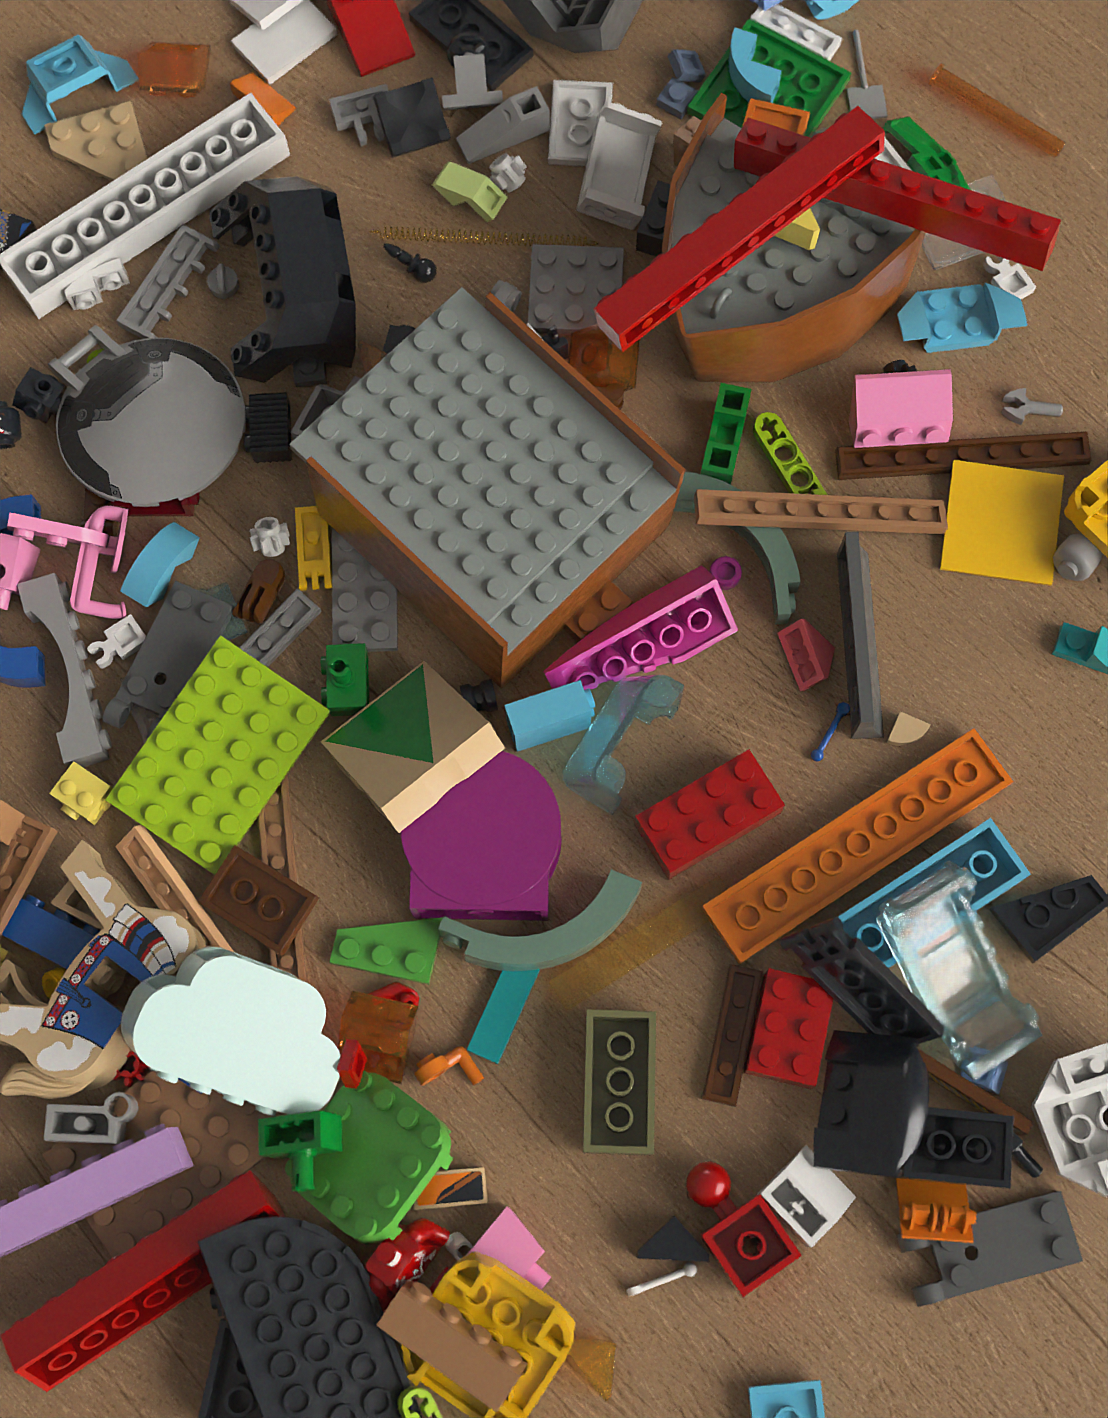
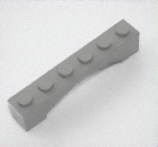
(82, 736)

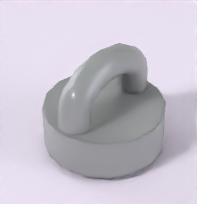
(223, 282)

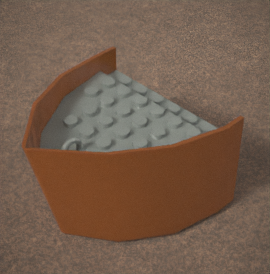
(782, 302)

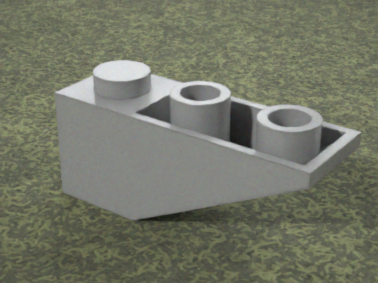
(506, 125)

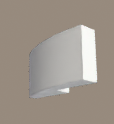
(86, 289)

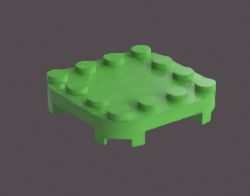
(384, 1162)

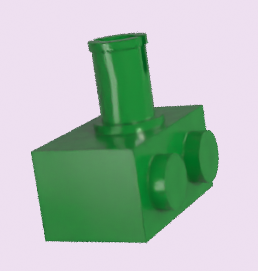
(346, 678)
(300, 1139)

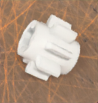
(508, 172)
(269, 536)

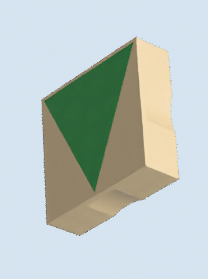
(412, 745)

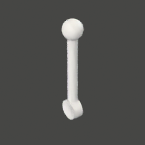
(689, 1270)

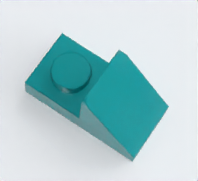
(1083, 646)

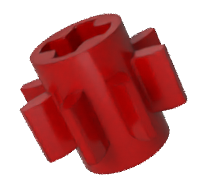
(138, 1072)

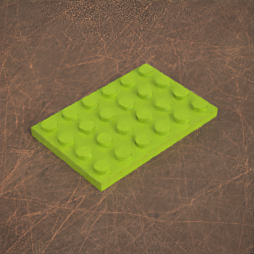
(218, 755)

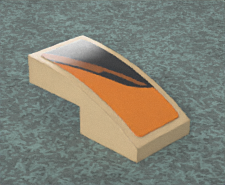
(453, 1189)

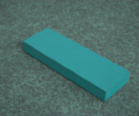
(502, 1014)

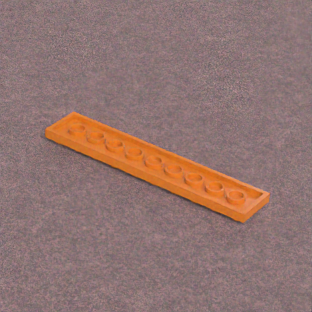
(856, 846)

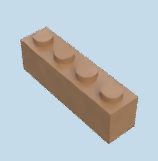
(452, 1344)

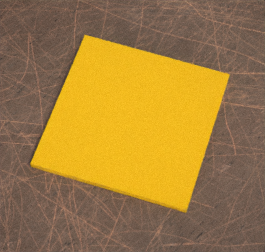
(1002, 522)

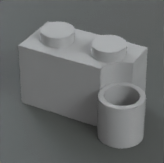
(89, 1123)

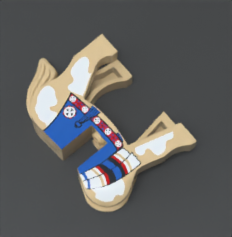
(78, 1035)

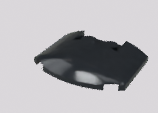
(871, 1104)

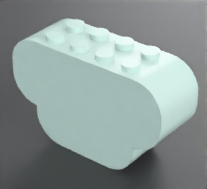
(235, 1031)

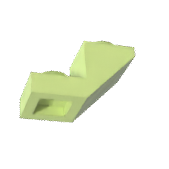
(465, 185)

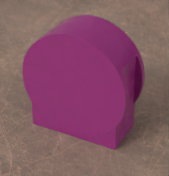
(486, 846)

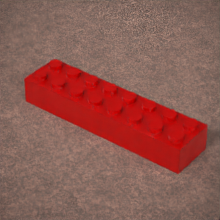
(130, 1288)

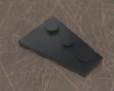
(1050, 916)

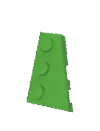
(391, 949)

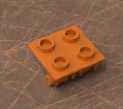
(934, 1211)

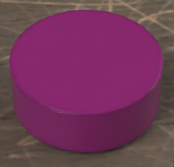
(726, 571)

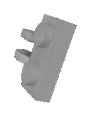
(358, 109)

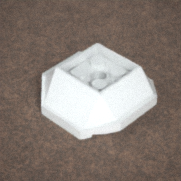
(1071, 1117)

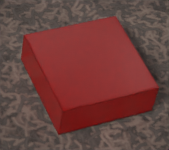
(351, 1063)

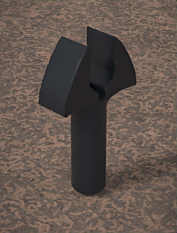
(1025, 1158)

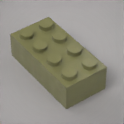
(619, 1082)

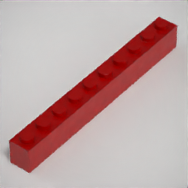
(915, 200)
(739, 228)

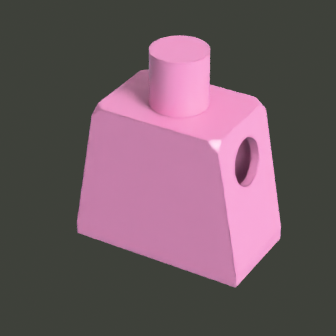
(16, 565)
(514, 1247)

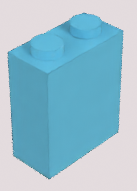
(549, 715)

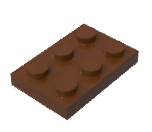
(258, 900)

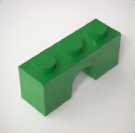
(726, 432)

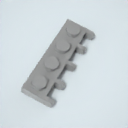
(165, 282)

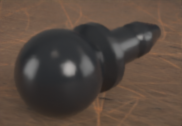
(423, 269)

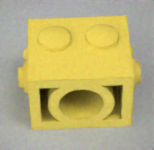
(82, 794)

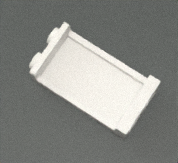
(618, 165)

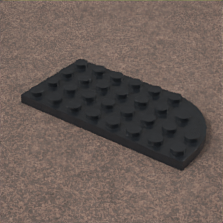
(304, 1321)

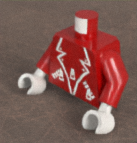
(409, 1257)

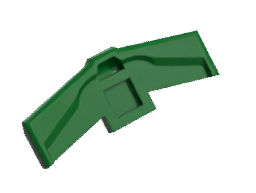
(928, 155)

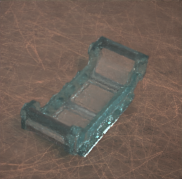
(955, 970)

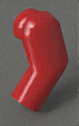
(397, 992)

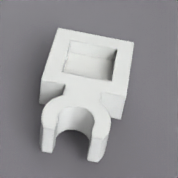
(1009, 278)
(123, 639)

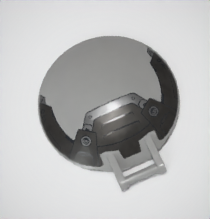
(147, 418)

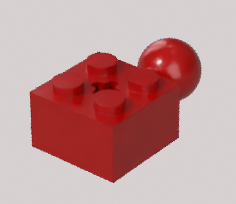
(710, 1188)

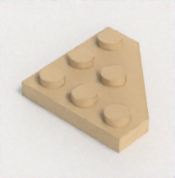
(100, 141)

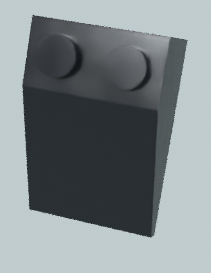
(963, 1149)

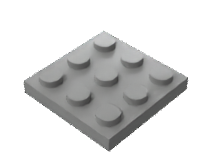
(569, 284)

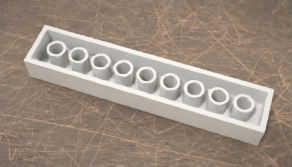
(145, 203)

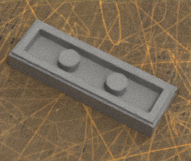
(281, 628)

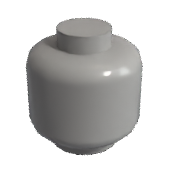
(1076, 558)

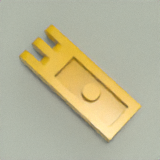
(312, 548)

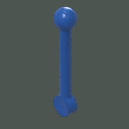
(842, 710)

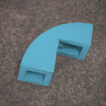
(751, 78)
(156, 563)

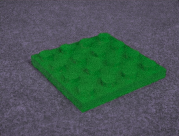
(805, 80)

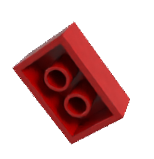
(789, 1029)

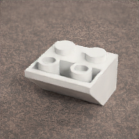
(807, 1197)

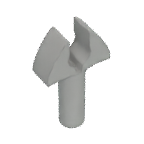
(1027, 406)

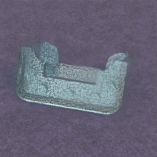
(591, 768)

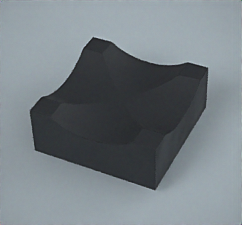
(411, 117)

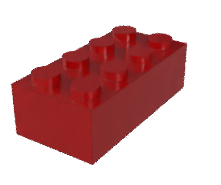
(709, 814)

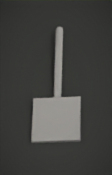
(867, 97)

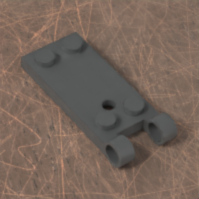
(173, 647)
(1009, 1245)

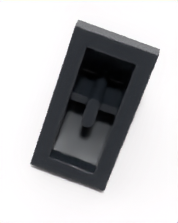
(673, 1243)

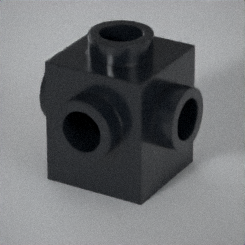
(38, 395)

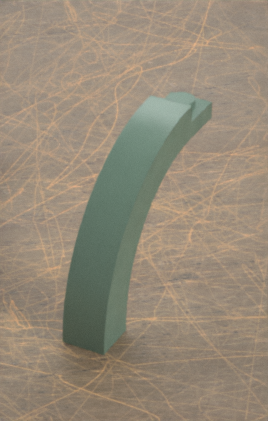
(767, 542)
(552, 946)

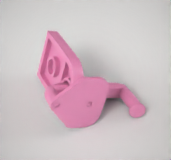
(92, 544)

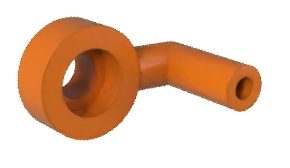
(433, 1067)

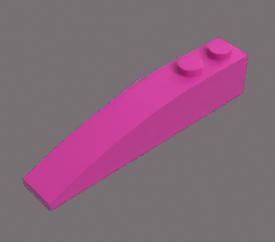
(652, 632)

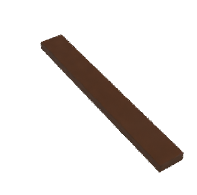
(937, 458)

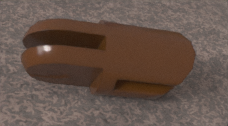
(260, 592)

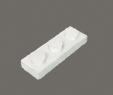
(798, 30)

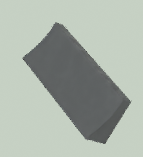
(859, 639)

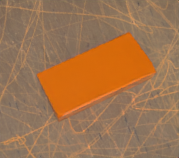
(272, 102)

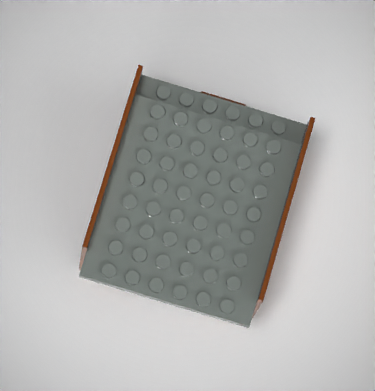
(490, 484)

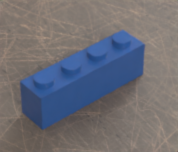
(47, 933)

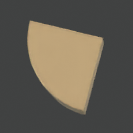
(907, 730)

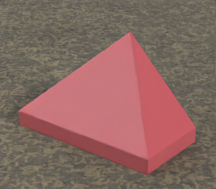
(807, 653)

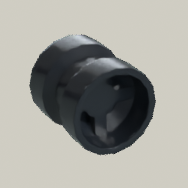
(480, 696)

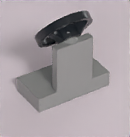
(470, 76)

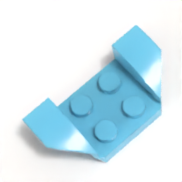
(66, 70)
(960, 316)

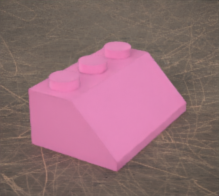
(901, 408)

